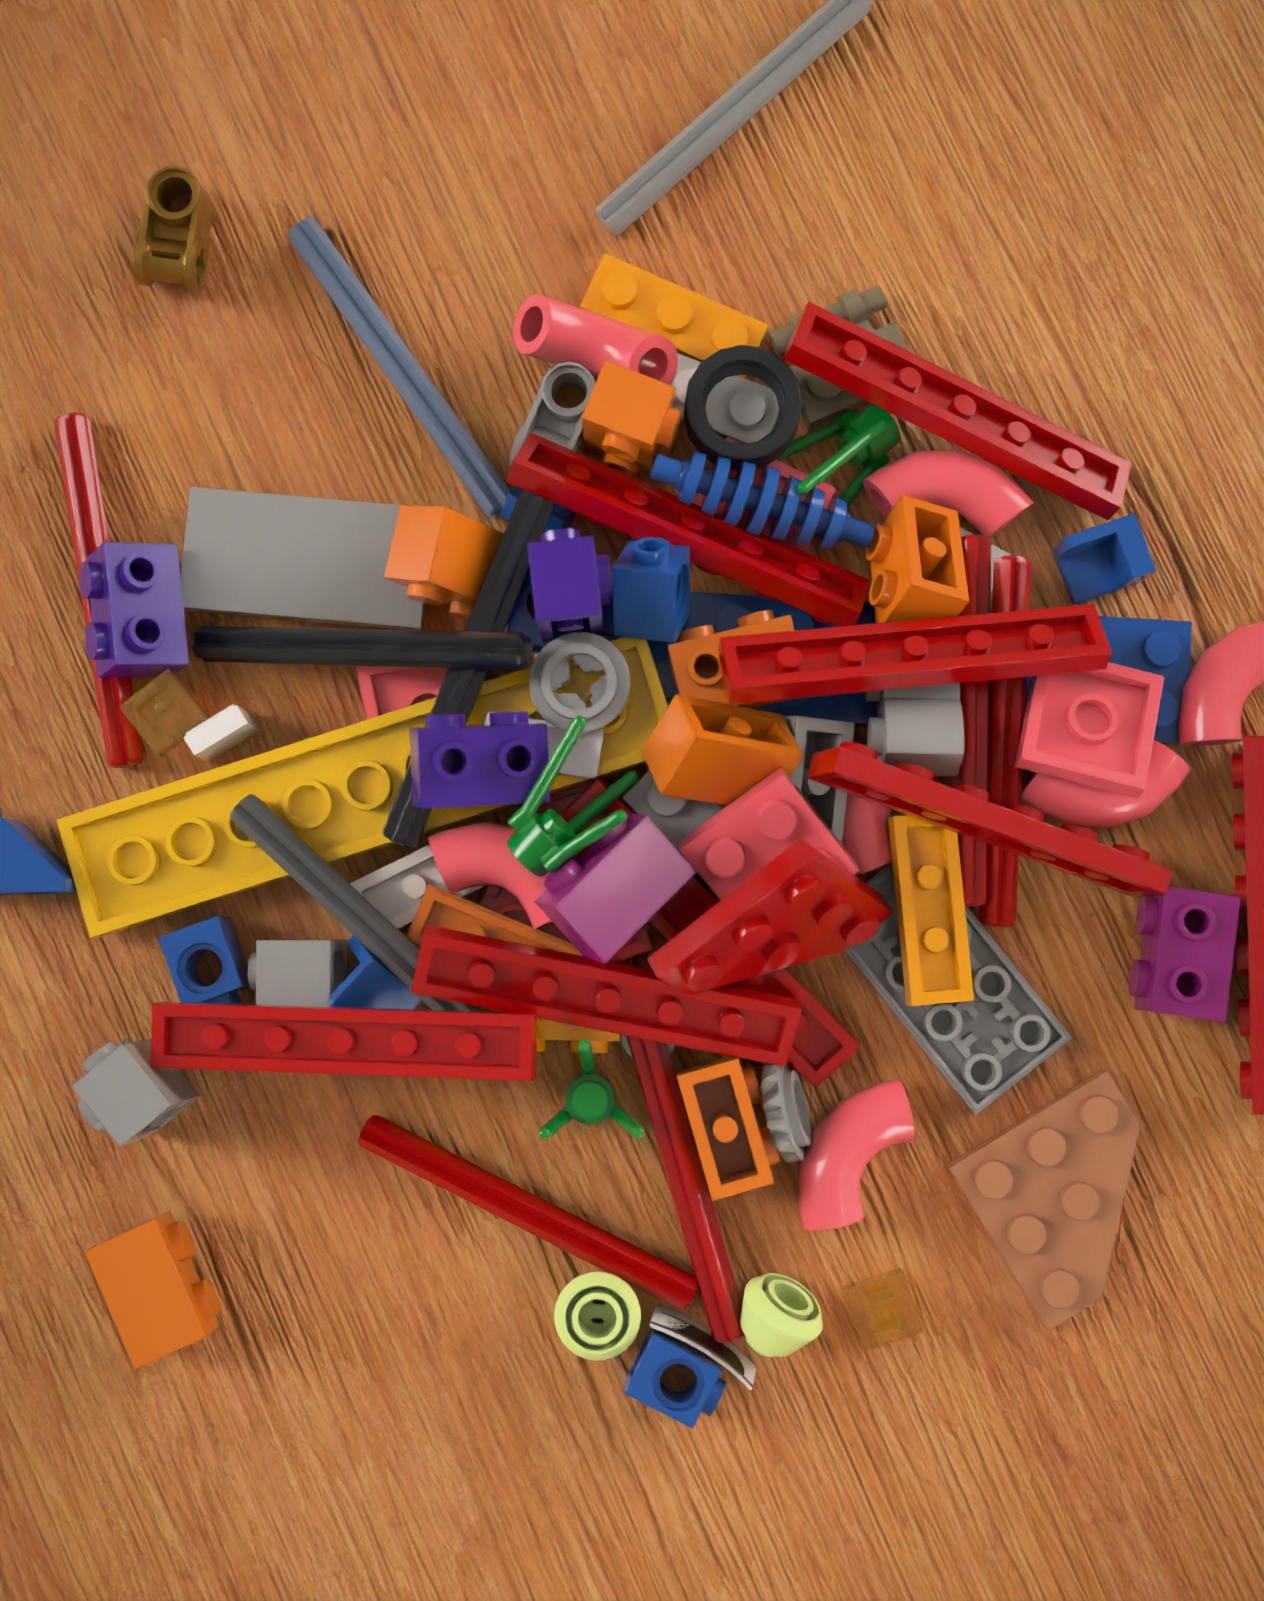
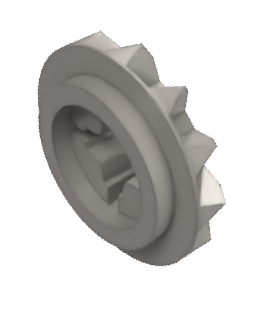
(592, 655)
(786, 1111)

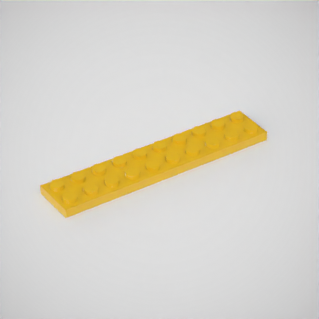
(333, 790)

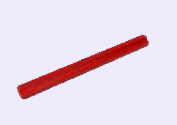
(88, 532)
(975, 710)
(1006, 720)
(688, 1188)
(528, 1211)

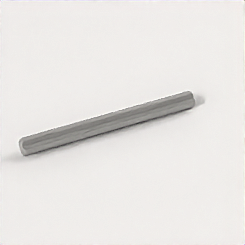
(729, 113)

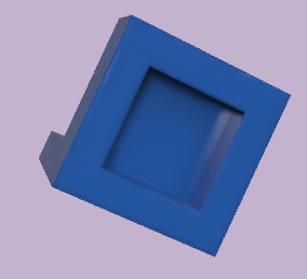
(1103, 559)
(372, 984)

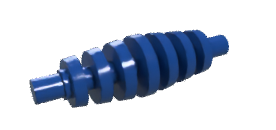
(762, 501)

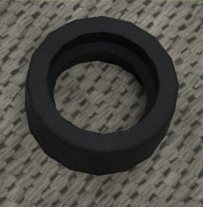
(749, 362)

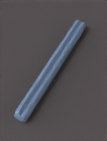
(400, 366)

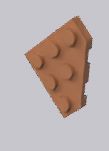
(1055, 1194)

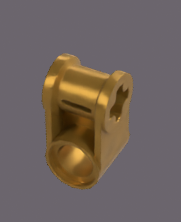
(173, 244)

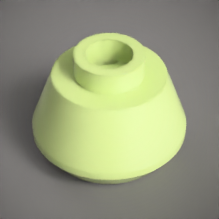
(618, 1315)
(779, 1315)

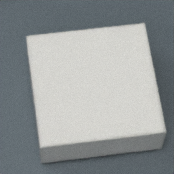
(221, 732)

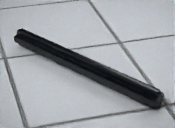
(489, 613)
(364, 647)

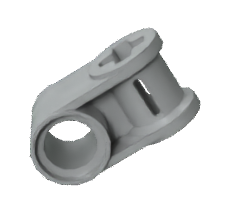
(551, 420)

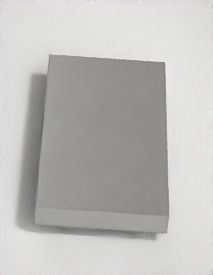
(293, 559)
(976, 1043)

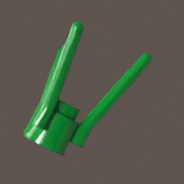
(863, 440)
(548, 839)
(590, 1100)

